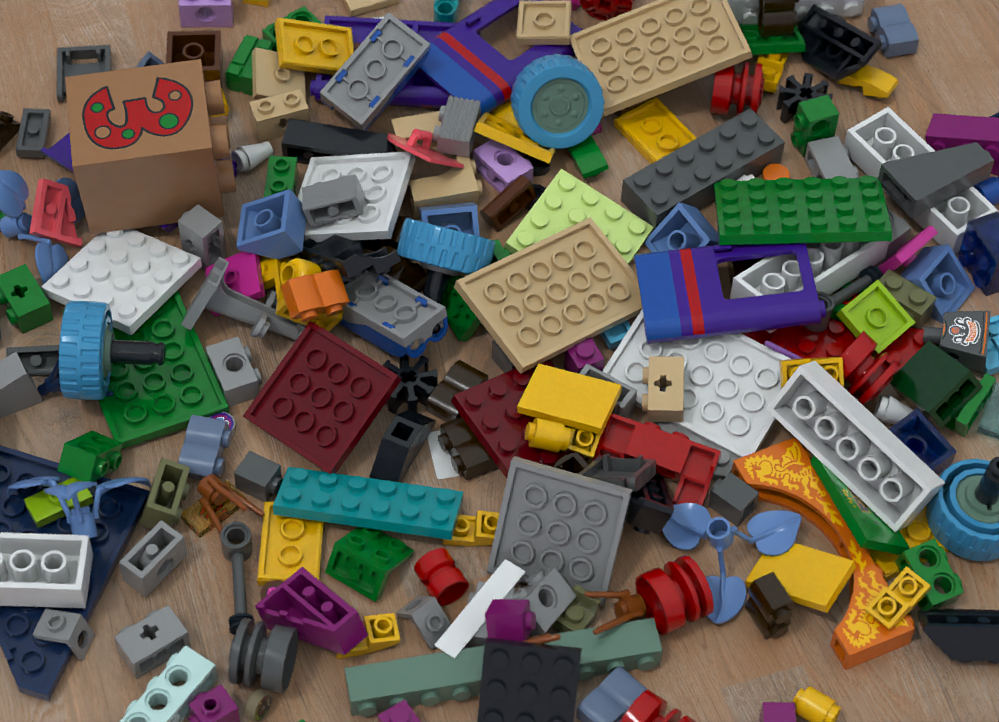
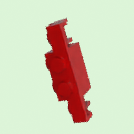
(674, 453)

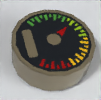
(258, 705)

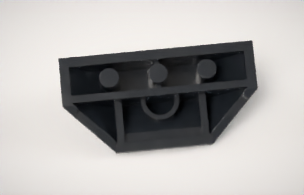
(834, 44)
(650, 507)
(963, 633)

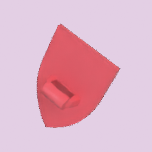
(422, 151)

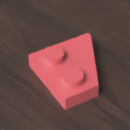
(54, 214)

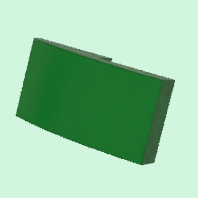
(588, 158)

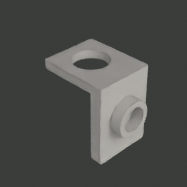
(427, 618)
(65, 628)

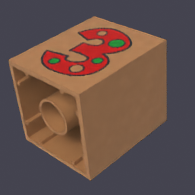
(148, 145)

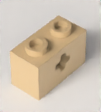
(271, 114)
(668, 404)

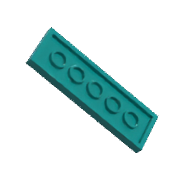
(369, 503)

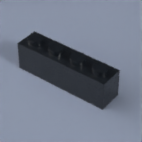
(312, 139)

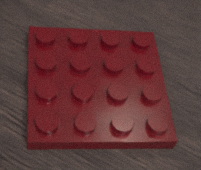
(322, 398)
(494, 419)

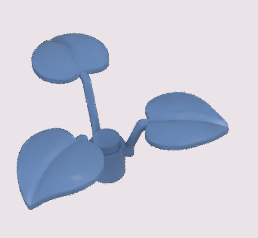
(17, 223)
(81, 519)
(771, 530)

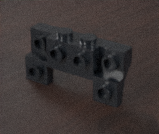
(347, 257)

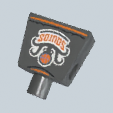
(963, 337)

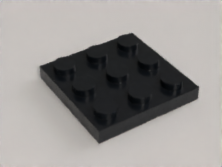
(528, 682)

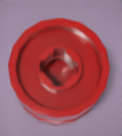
(441, 576)

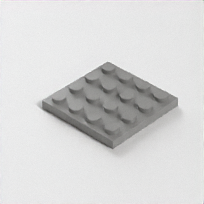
(560, 523)

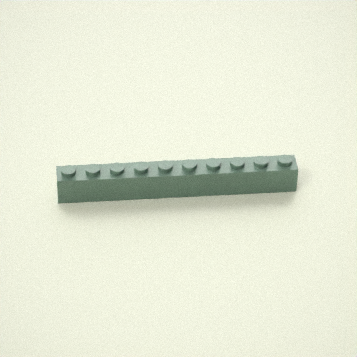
(440, 677)

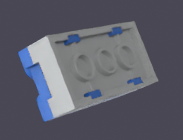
(376, 72)
(393, 315)

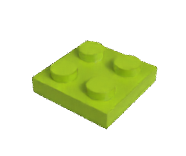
(877, 315)

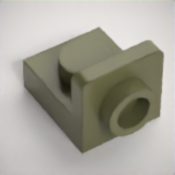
(579, 613)

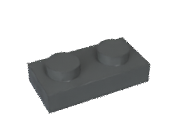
(33, 132)

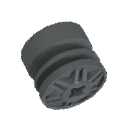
(257, 654)

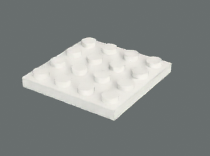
(383, 182)
(126, 272)

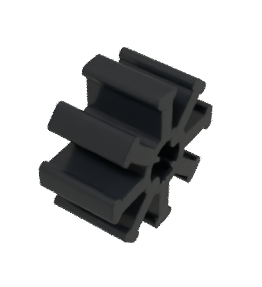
(795, 92)
(415, 385)

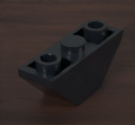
(401, 445)

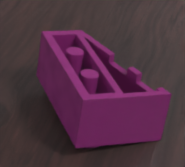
(957, 130)
(314, 611)

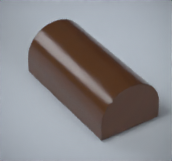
(508, 203)

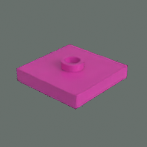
(907, 251)
(243, 275)

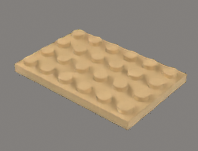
(659, 48)
(553, 294)

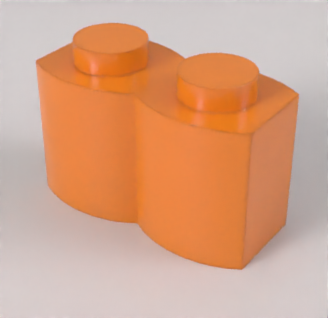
(315, 295)

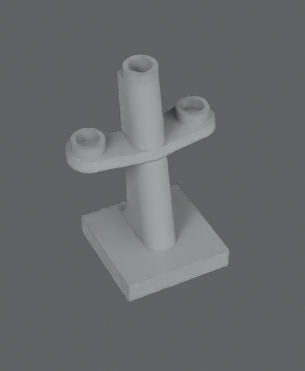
(221, 299)

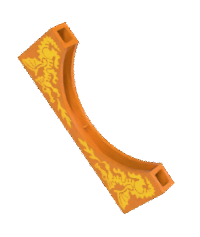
(788, 479)

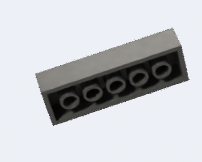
(689, 173)

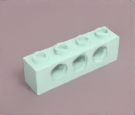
(182, 666)

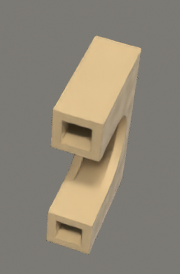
(451, 187)

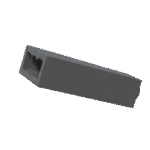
(934, 177)

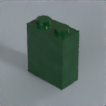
(935, 384)

